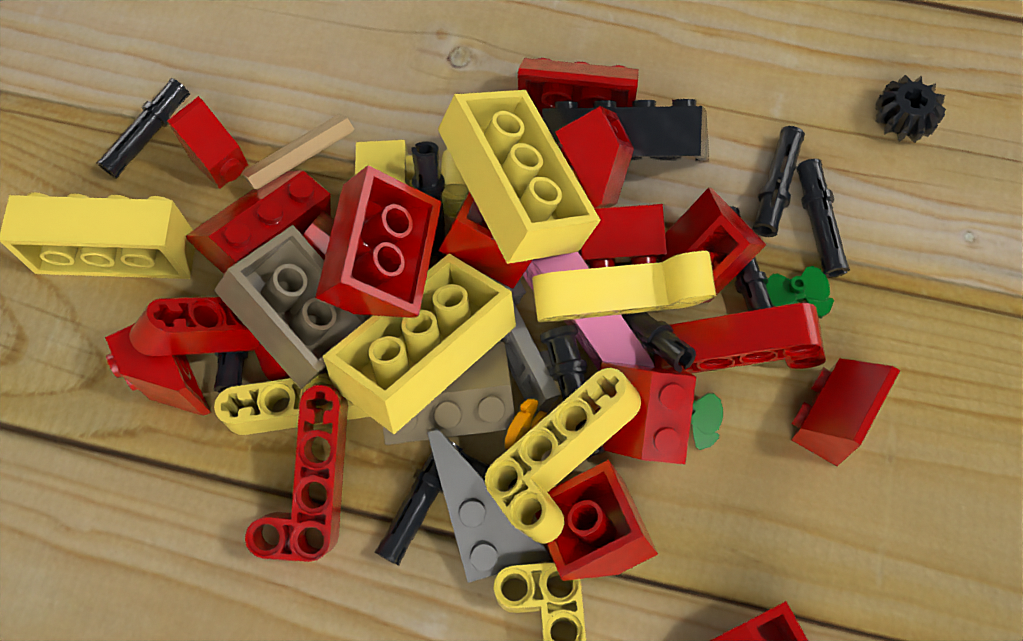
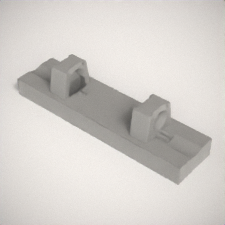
(525, 362)

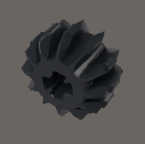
(910, 108)

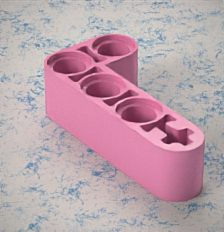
(601, 337)

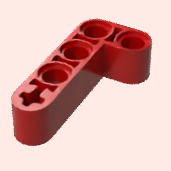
(197, 327)
(753, 338)
(309, 469)

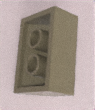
(277, 303)
(470, 405)

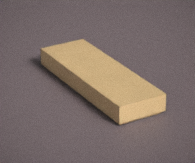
(298, 151)

